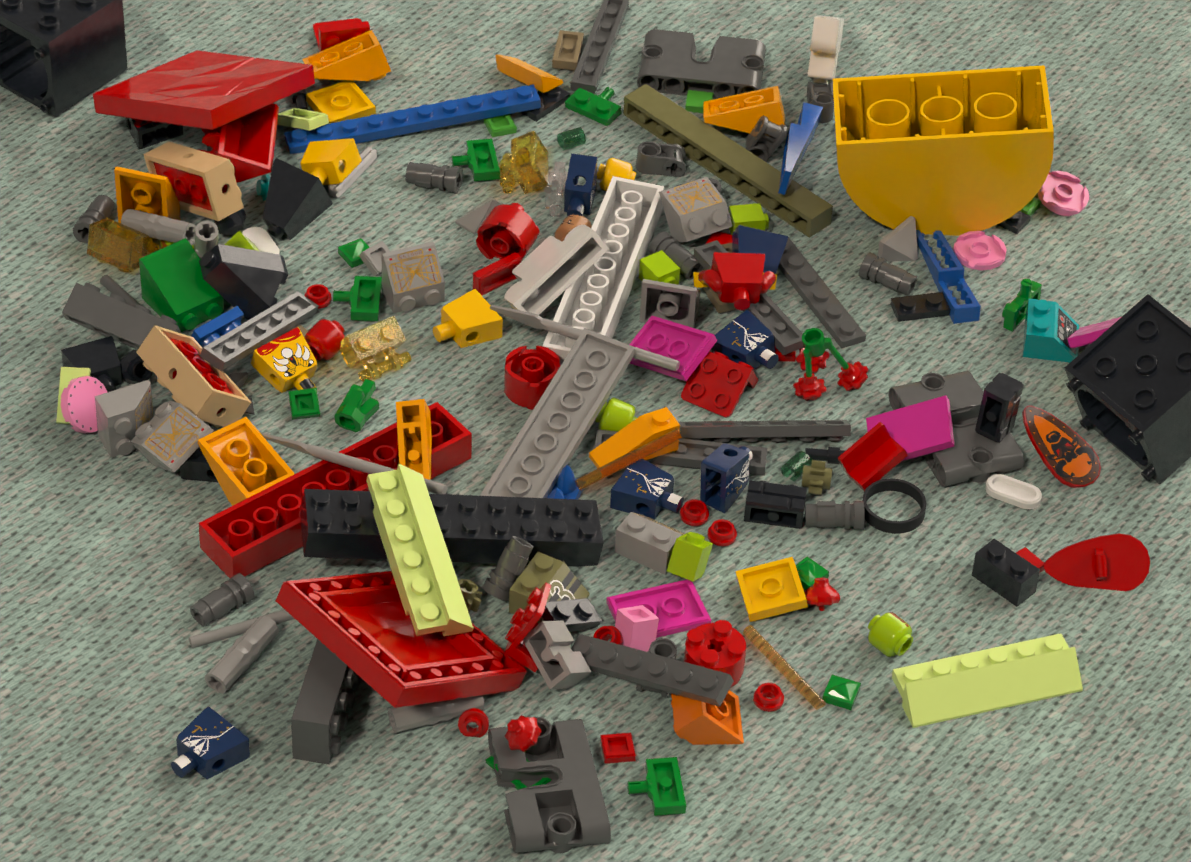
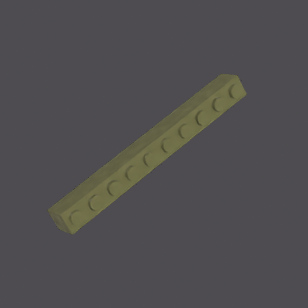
(727, 160)

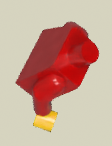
(737, 278)

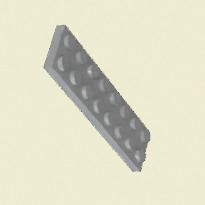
(561, 417)

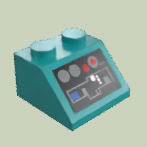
(1048, 332)

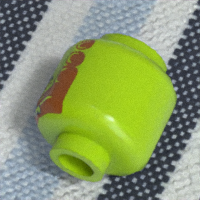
(890, 634)

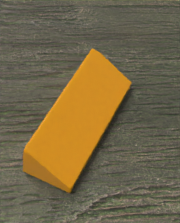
(527, 73)

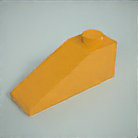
(636, 434)
(414, 436)

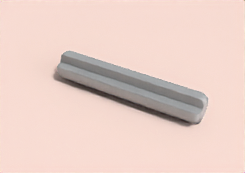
(367, 156)

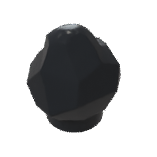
(232, 223)
(133, 369)

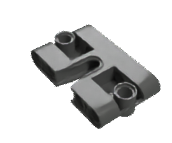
(671, 65)
(973, 454)
(565, 810)

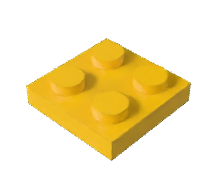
(341, 102)
(771, 589)

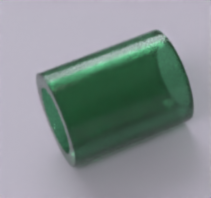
(571, 138)
(796, 464)

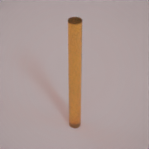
(628, 459)
(784, 667)

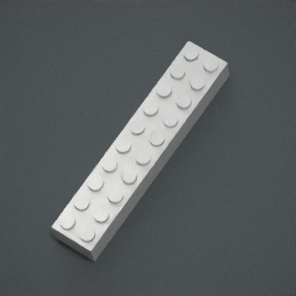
(600, 294)

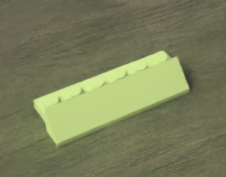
(417, 552)
(988, 680)

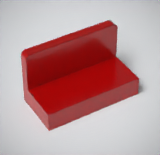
(872, 456)

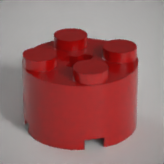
(506, 231)
(529, 374)
(717, 648)

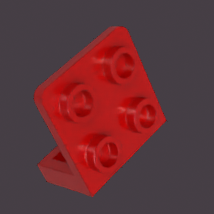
(335, 32)
(718, 384)
(523, 623)

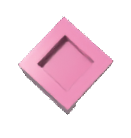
(637, 627)

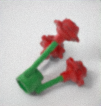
(814, 356)

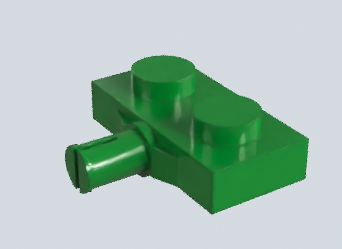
(594, 106)
(480, 159)
(363, 298)
(1015, 311)
(662, 785)

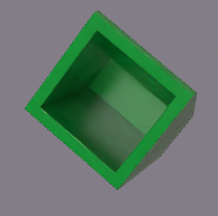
(176, 288)

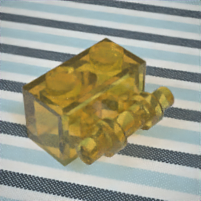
(525, 164)
(118, 244)
(373, 342)

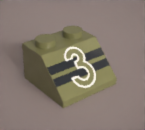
(541, 570)

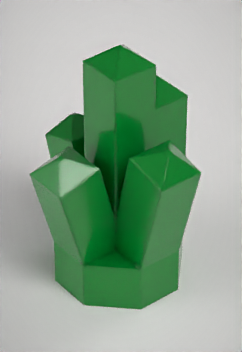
(357, 406)

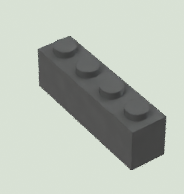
(112, 315)

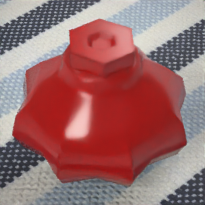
(821, 594)
(522, 733)

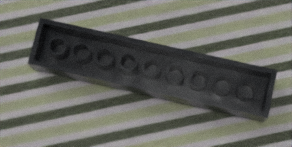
(472, 526)

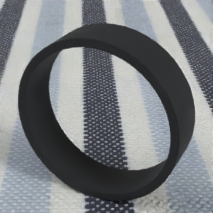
(898, 485)

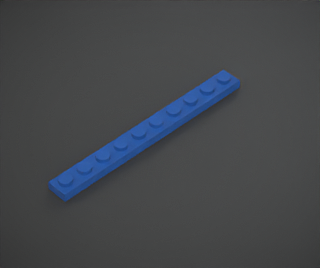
(419, 118)

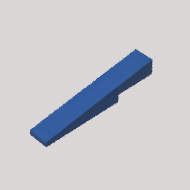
(797, 142)
(949, 277)

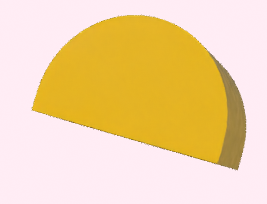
(944, 145)

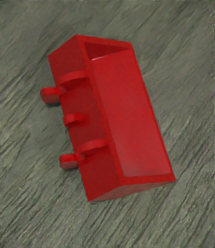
(246, 142)

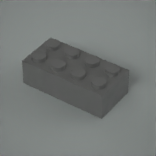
(322, 707)

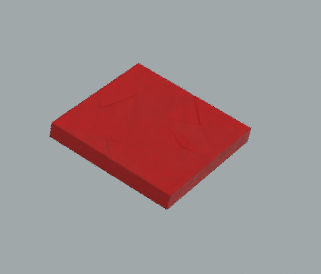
(204, 89)
(369, 631)

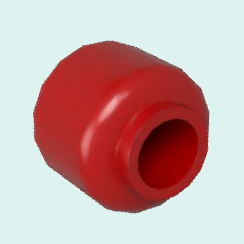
(325, 339)

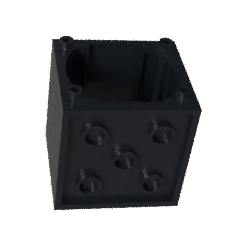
(60, 49)
(1138, 388)

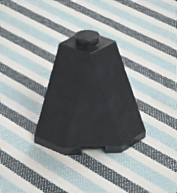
(293, 200)
(244, 277)

